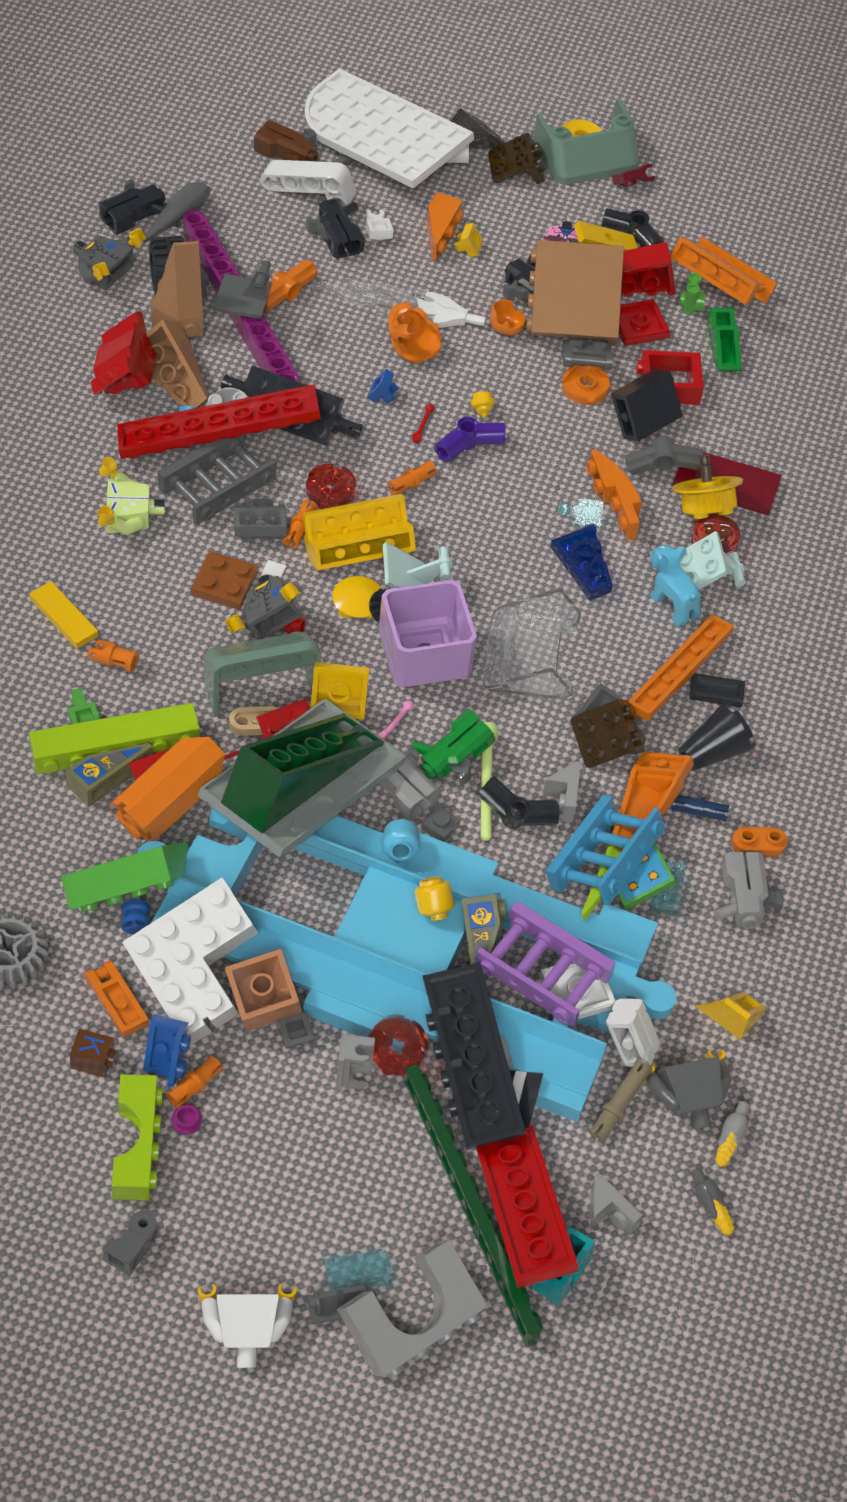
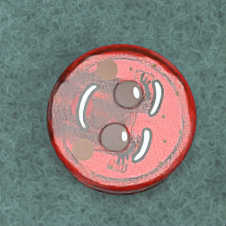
(726, 527)

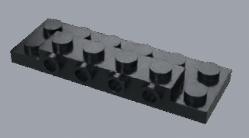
(472, 1056)

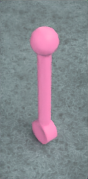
(408, 706)

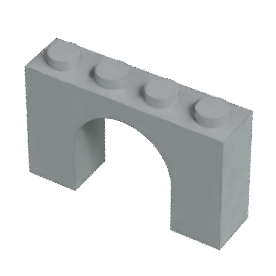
(455, 1303)

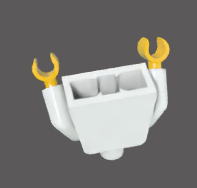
(247, 1320)

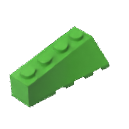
(125, 876)

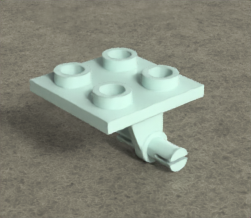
(707, 562)
(406, 570)

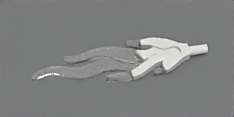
(436, 306)

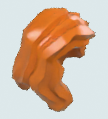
(413, 334)

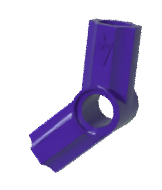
(467, 436)

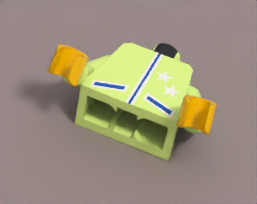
(127, 502)

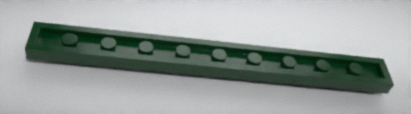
(477, 1213)

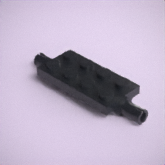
(330, 406)

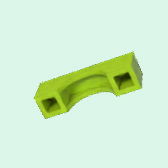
(133, 1170)

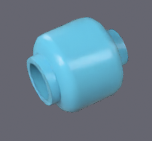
(401, 840)

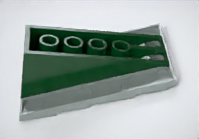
(301, 777)

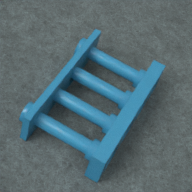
(593, 832)

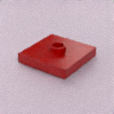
(642, 323)

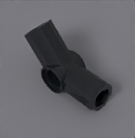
(634, 223)
(532, 811)

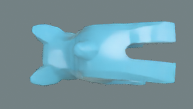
(675, 584)

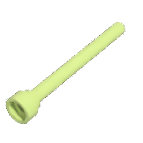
(486, 774)

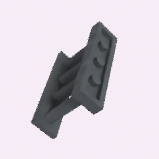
(212, 455)

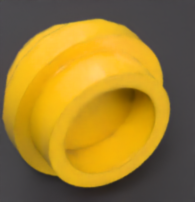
(482, 403)

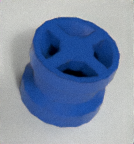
(135, 916)

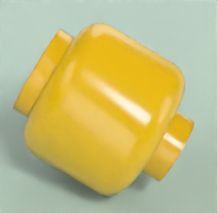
(434, 898)

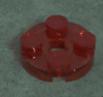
(330, 497)
(410, 1032)

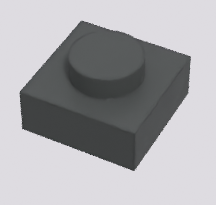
(440, 824)

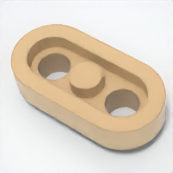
(247, 716)

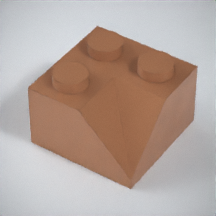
(263, 990)

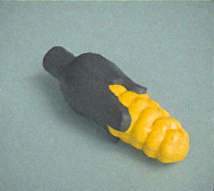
(712, 1200)

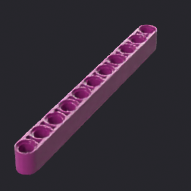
(255, 332)

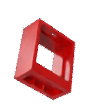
(689, 362)

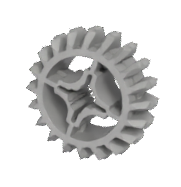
(20, 938)

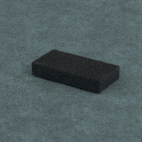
(717, 690)

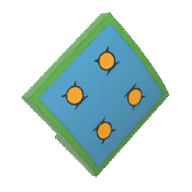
(647, 880)

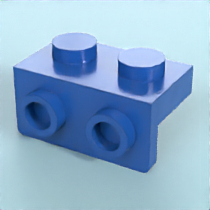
(165, 1048)

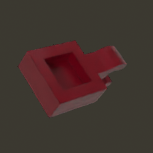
(629, 177)

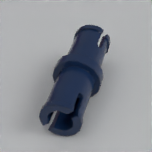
(701, 807)

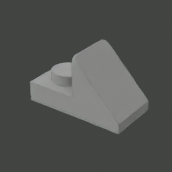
(565, 786)
(608, 1201)

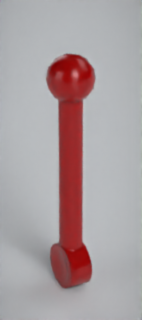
(417, 437)

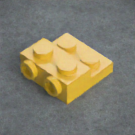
(342, 686)

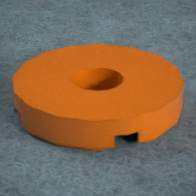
(586, 394)

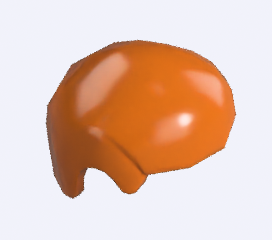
(506, 319)

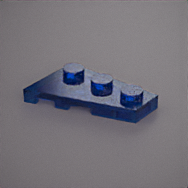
(584, 561)

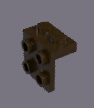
(516, 157)
(608, 733)

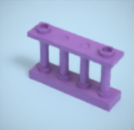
(548, 937)

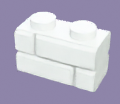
(632, 1031)

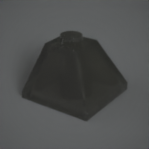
(483, 135)

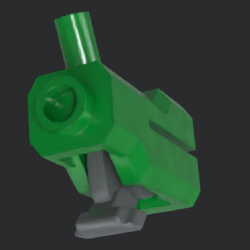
(457, 748)

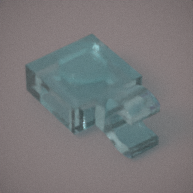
(586, 512)

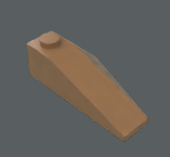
(180, 290)
(176, 365)

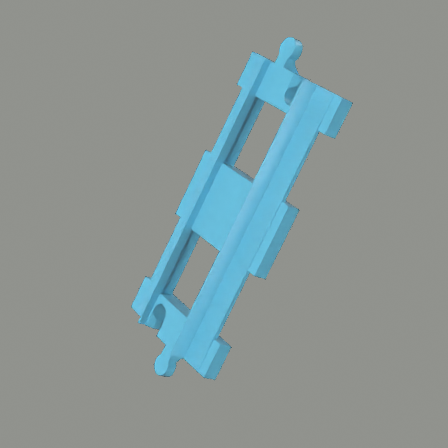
(387, 946)

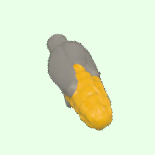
(732, 1134)

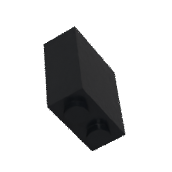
(646, 404)

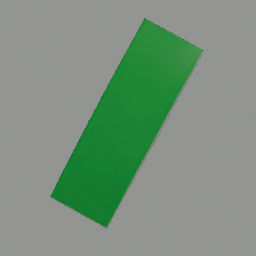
(724, 339)

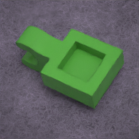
(81, 711)

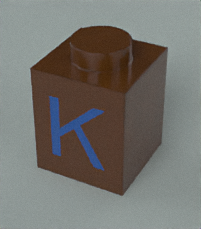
(93, 1053)

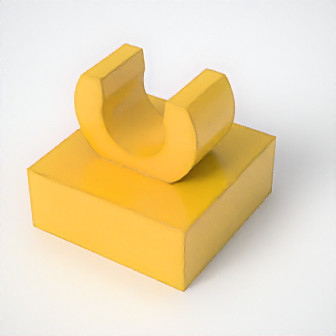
(469, 240)

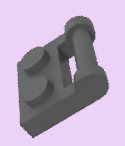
(587, 353)

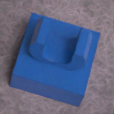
(383, 387)

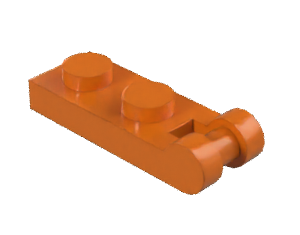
(116, 999)

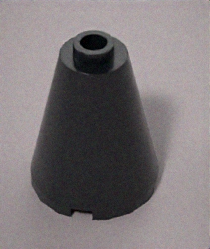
(718, 738)

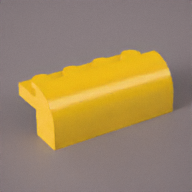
(357, 531)

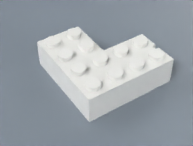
(181, 946)

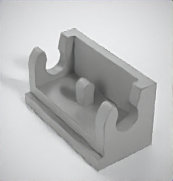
(354, 1057)

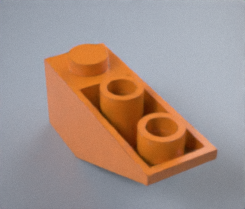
(442, 218)

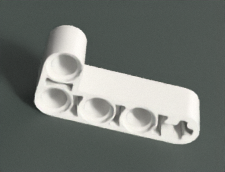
(310, 177)

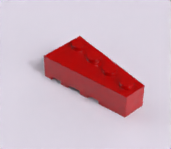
(647, 271)

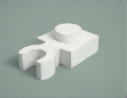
(378, 226)

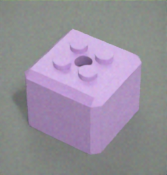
(427, 633)

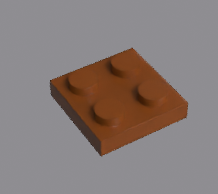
(224, 580)

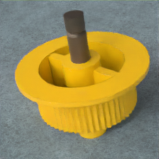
(708, 493)

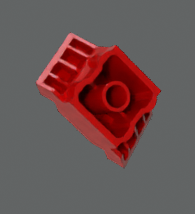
(124, 357)

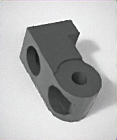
(133, 1244)

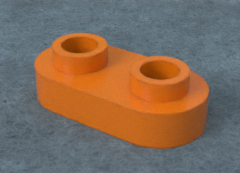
(760, 840)

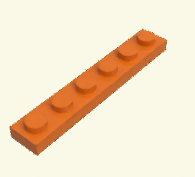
(680, 667)

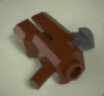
(286, 143)

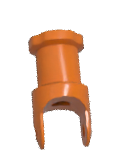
(112, 654)

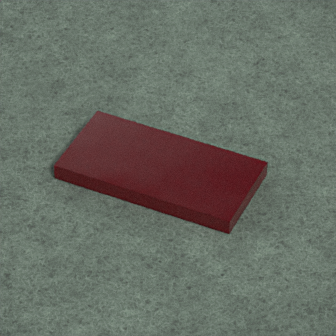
(753, 494)

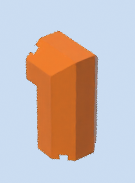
(168, 787)

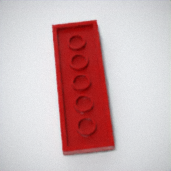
(527, 1210)

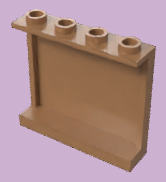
(575, 290)

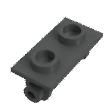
(324, 1305)

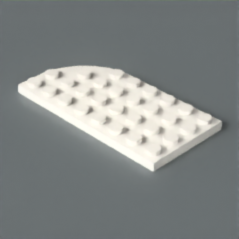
(382, 128)

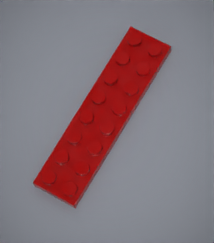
(218, 421)

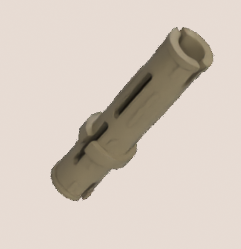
(615, 1108)

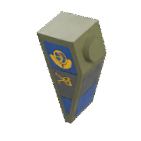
(103, 772)
(483, 922)

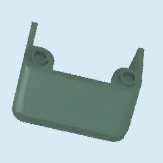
(589, 155)
(257, 659)

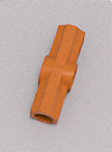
(289, 284)

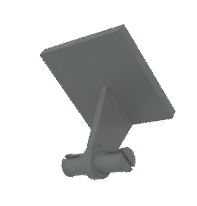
(245, 295)

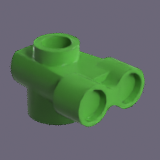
(692, 298)

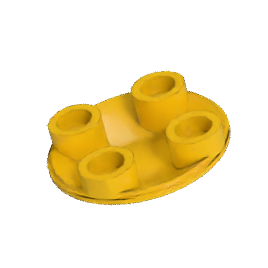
(353, 595)

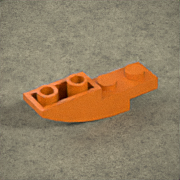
(617, 490)

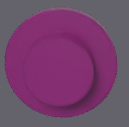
(186, 1120)

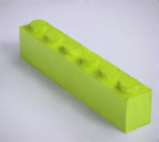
(61, 746)

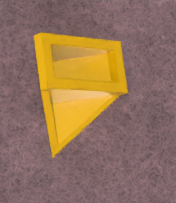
(735, 1013)

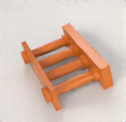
(723, 270)

